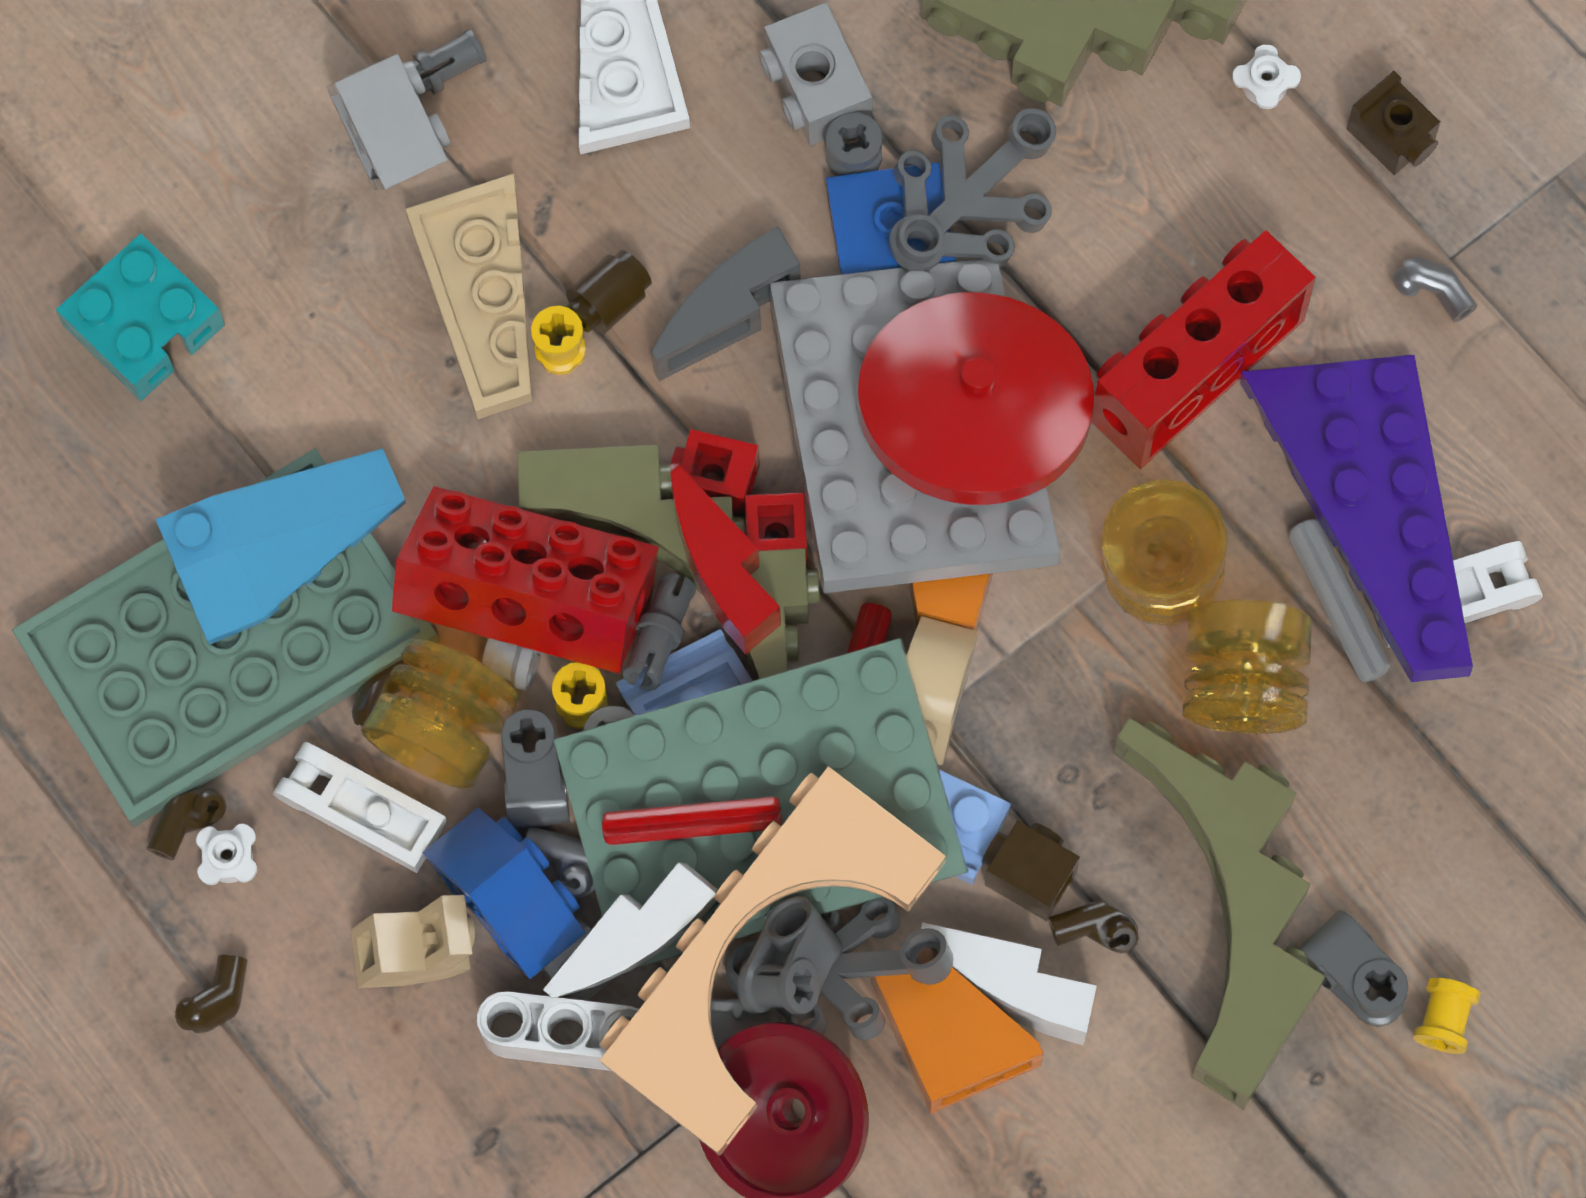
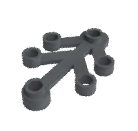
(967, 198)
(910, 959)

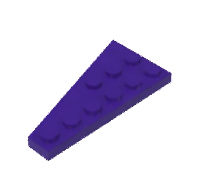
(1373, 483)

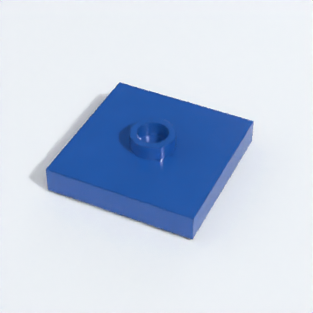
(865, 212)

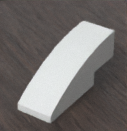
(635, 932)
(1011, 980)

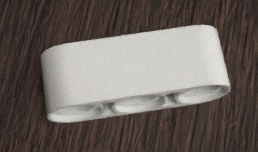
(539, 1018)

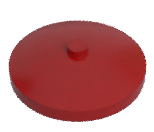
(975, 398)

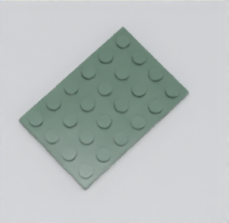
(172, 710)
(757, 743)

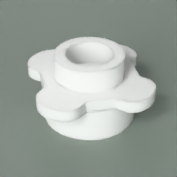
(1261, 92)
(238, 867)

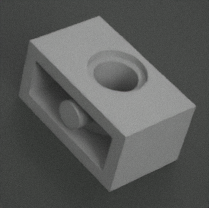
(807, 44)

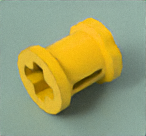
(545, 328)
(566, 686)
(1446, 1015)

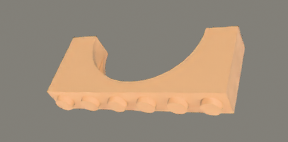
(827, 841)

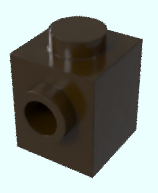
(1030, 867)

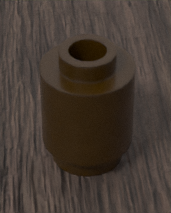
(608, 291)

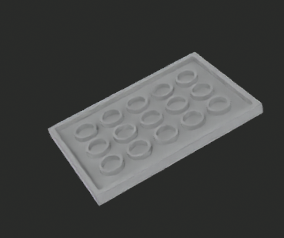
(861, 516)

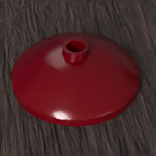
(776, 1149)

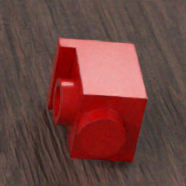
(731, 458)

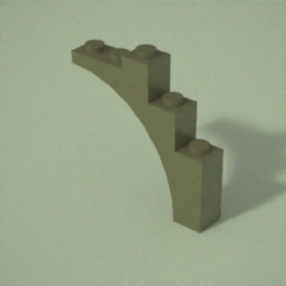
(1056, 37)
(626, 496)
(1259, 896)

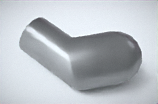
(1438, 279)
(567, 858)

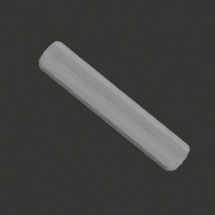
(1339, 600)

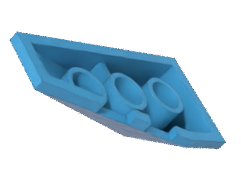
(266, 540)

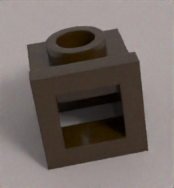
(1392, 143)

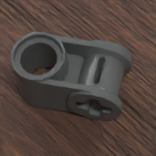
(533, 780)
(793, 956)
(1351, 963)

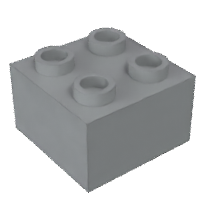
(389, 122)

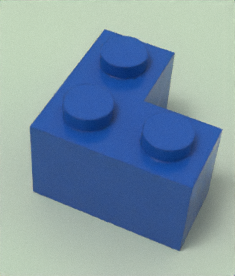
(507, 889)

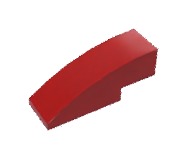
(723, 564)

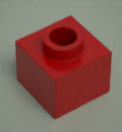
(776, 512)

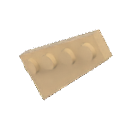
(477, 280)

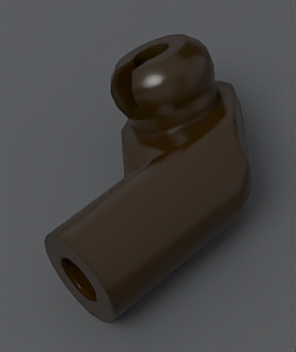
(217, 1003)

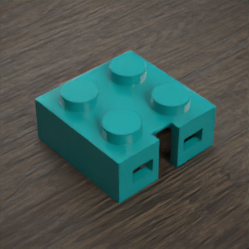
(136, 309)

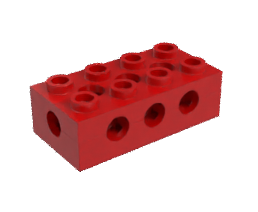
(1201, 347)
(524, 579)

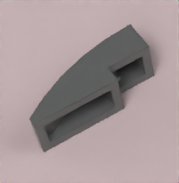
(725, 304)

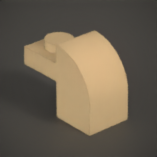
(940, 669)
(414, 945)

